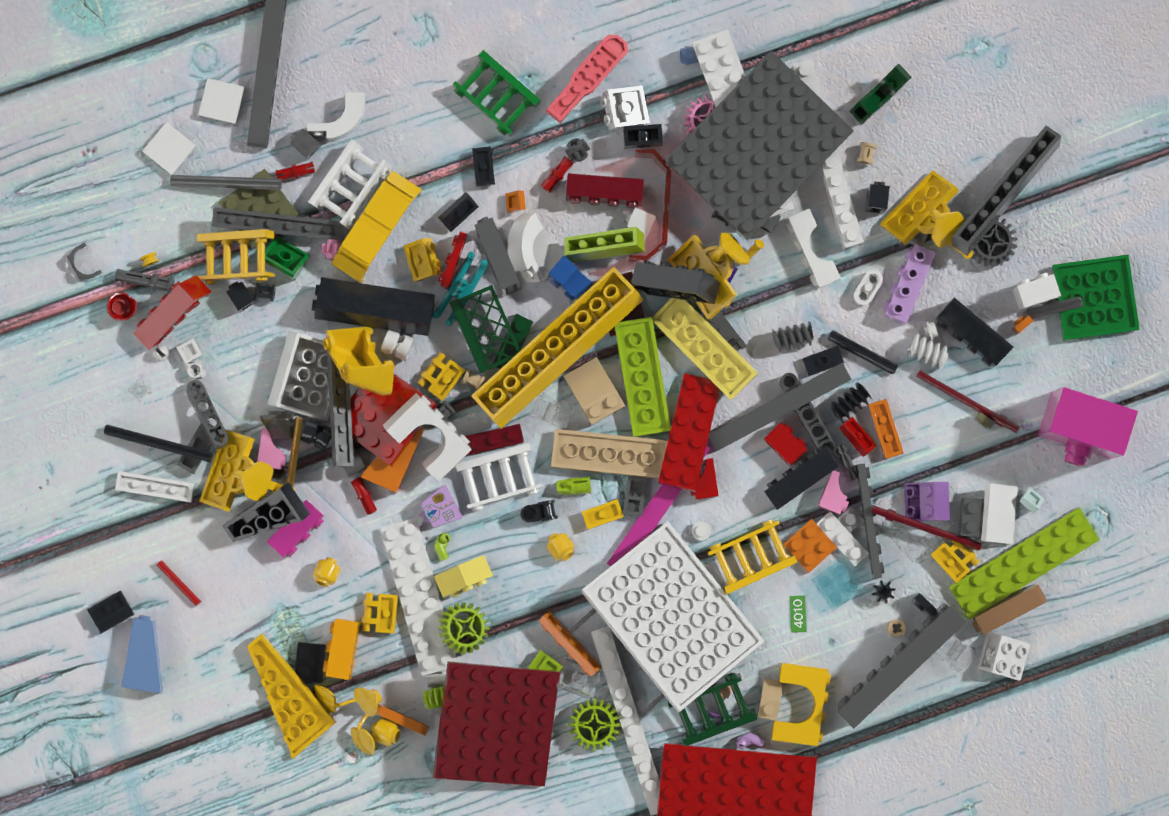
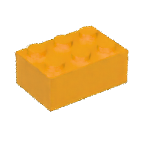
(342, 648)

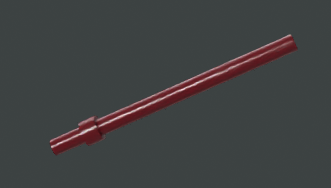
(1000, 420)
(891, 515)

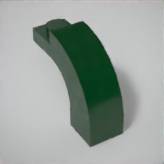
(880, 94)

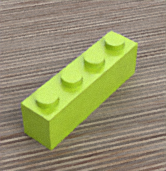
(604, 244)

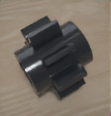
(878, 588)

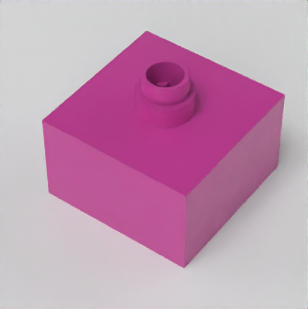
(1087, 425)

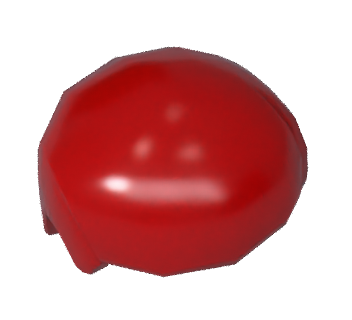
(121, 306)

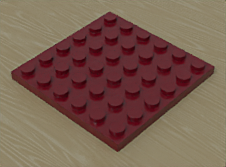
(496, 724)

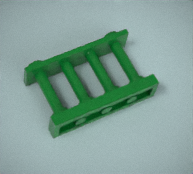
(514, 87)

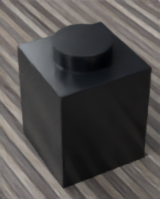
(240, 296)

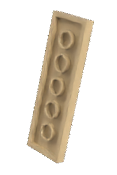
(608, 453)

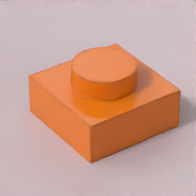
(515, 201)
(1021, 323)

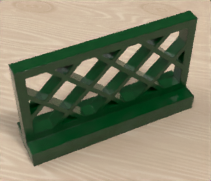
(470, 335)

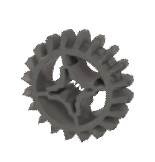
(999, 243)

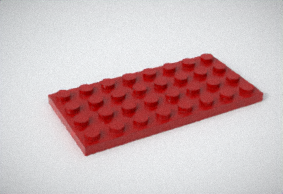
(734, 782)

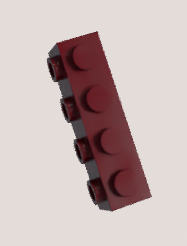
(604, 189)

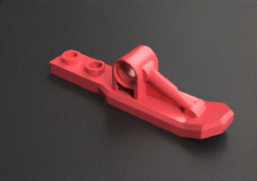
(589, 75)

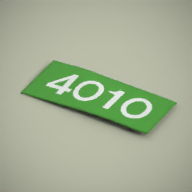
(798, 614)

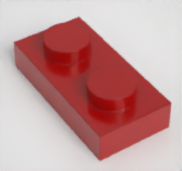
(857, 436)

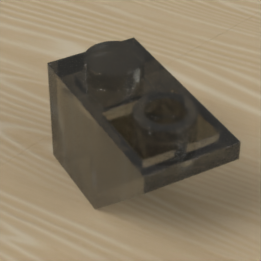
(279, 424)

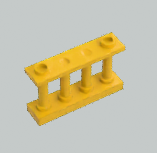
(227, 239)
(767, 567)

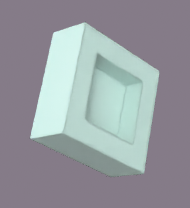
(1031, 500)

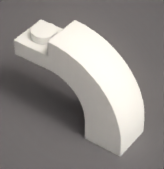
(352, 116)
(521, 246)

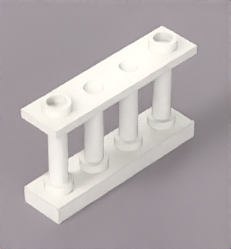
(336, 174)
(485, 464)

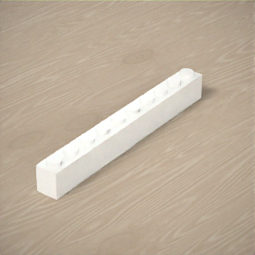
(834, 176)

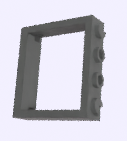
(497, 256)

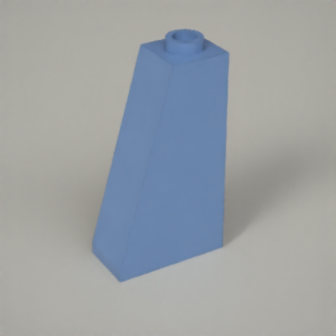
(142, 660)

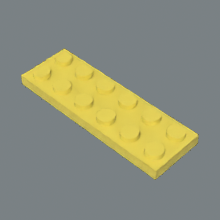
(705, 346)

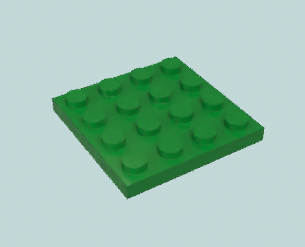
(1106, 297)

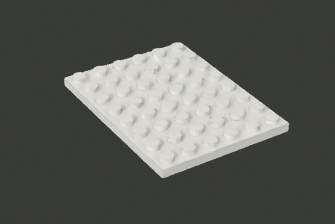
(672, 616)

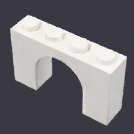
(417, 413)

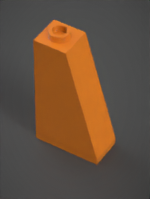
(392, 477)

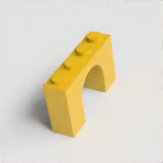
(806, 731)

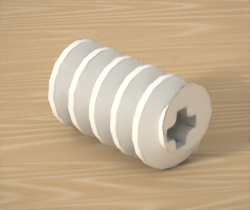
(928, 351)

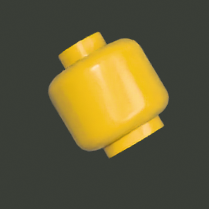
(560, 547)
(326, 572)
(385, 732)

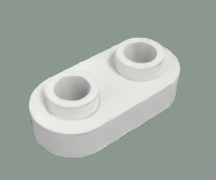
(868, 288)

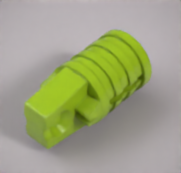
(574, 486)

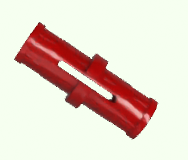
(295, 171)
(556, 174)

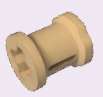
(866, 153)
(473, 379)
(902, 627)

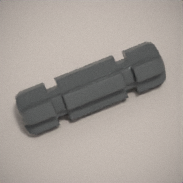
(846, 462)

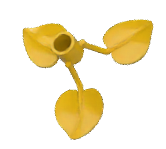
(367, 700)

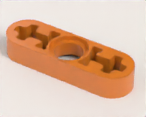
(402, 719)

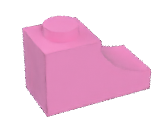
(269, 452)
(832, 497)

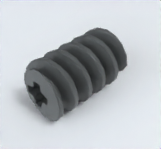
(793, 336)

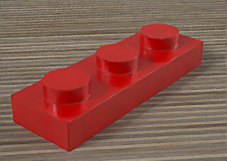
(452, 260)

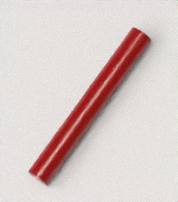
(179, 584)

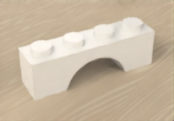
(822, 271)

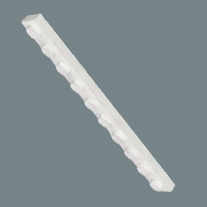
(628, 716)

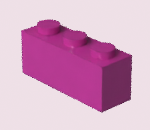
(289, 536)

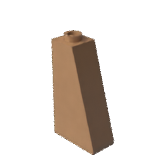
(1009, 609)

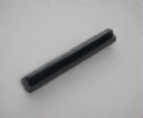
(862, 352)

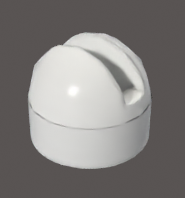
(163, 349)

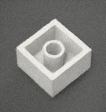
(1036, 292)

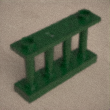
(727, 721)

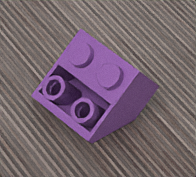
(927, 501)

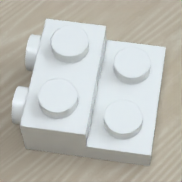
(624, 107)

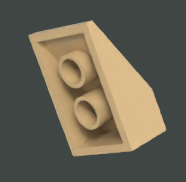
(594, 391)

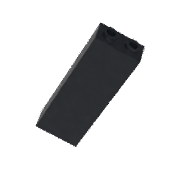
(373, 306)

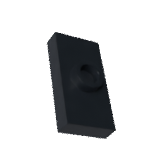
(823, 360)

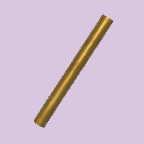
(294, 450)

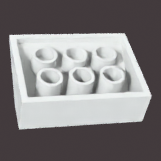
(302, 378)

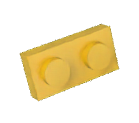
(602, 514)

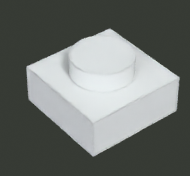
(189, 351)

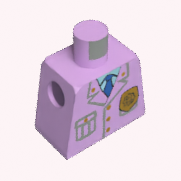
(439, 509)

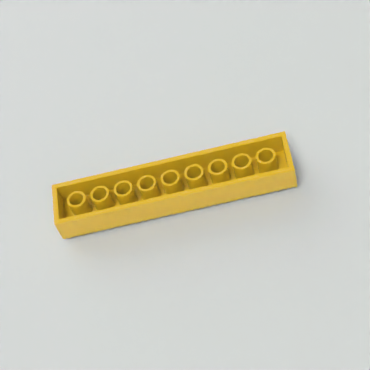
(557, 347)

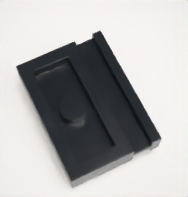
(111, 612)
(310, 661)

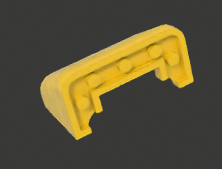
(357, 360)

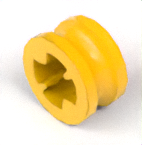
(149, 259)

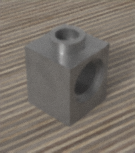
(304, 143)

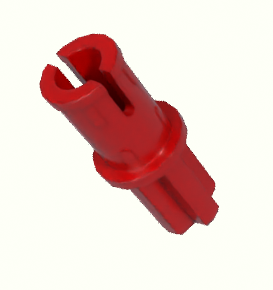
(364, 496)

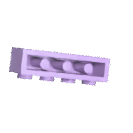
(909, 284)

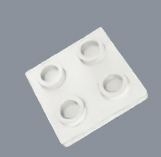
(1003, 656)

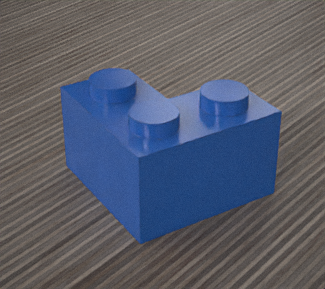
(569, 278)

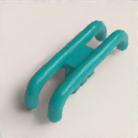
(460, 287)

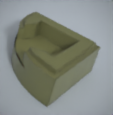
(984, 420)

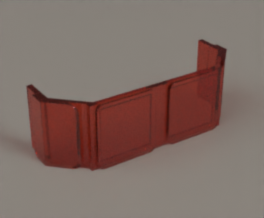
(652, 153)

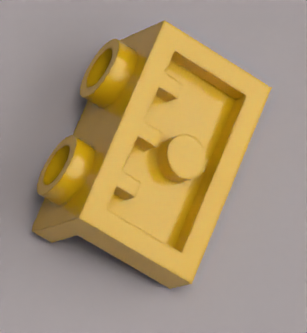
(422, 259)

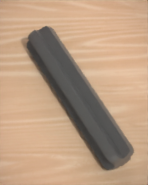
(1055, 307)

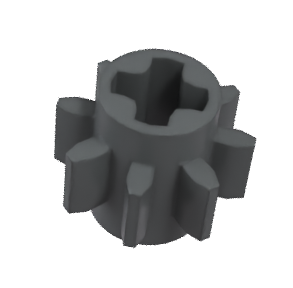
(577, 149)

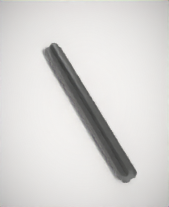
(226, 182)

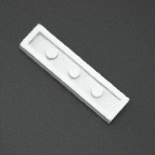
(155, 486)

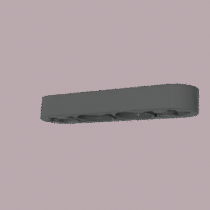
(203, 415)

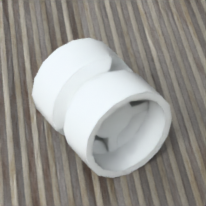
(397, 344)

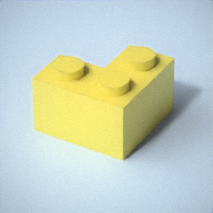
(463, 577)

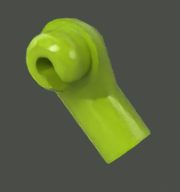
(441, 544)

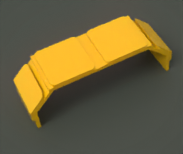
(375, 225)

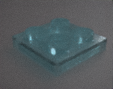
(838, 584)

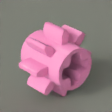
(330, 249)

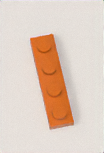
(569, 643)

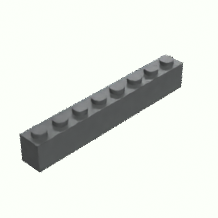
(1006, 190)

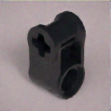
(540, 511)

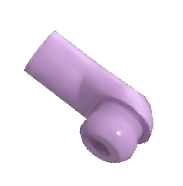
(748, 739)

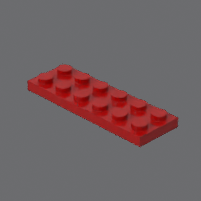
(689, 433)

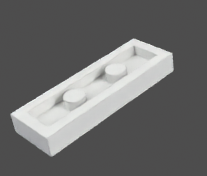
(842, 539)

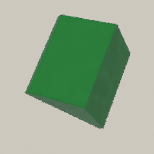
(285, 257)

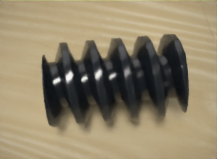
(850, 401)

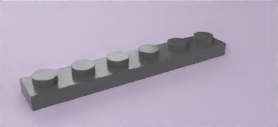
(340, 418)
(871, 529)

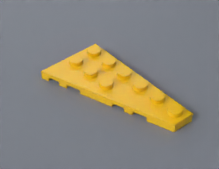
(292, 702)

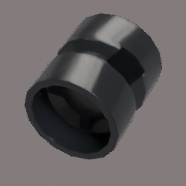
(316, 434)

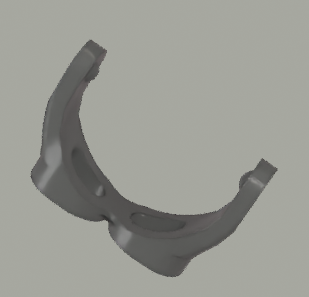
(81, 276)

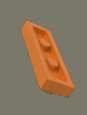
(885, 429)

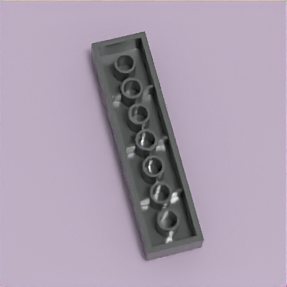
(901, 665)

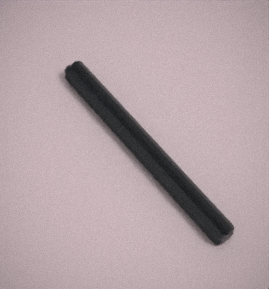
(158, 443)

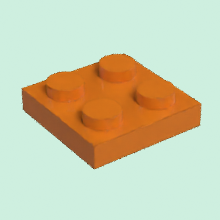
(810, 545)

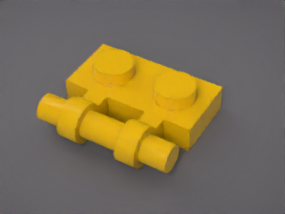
(445, 380)
(951, 563)
(386, 613)

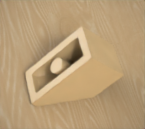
(770, 699)

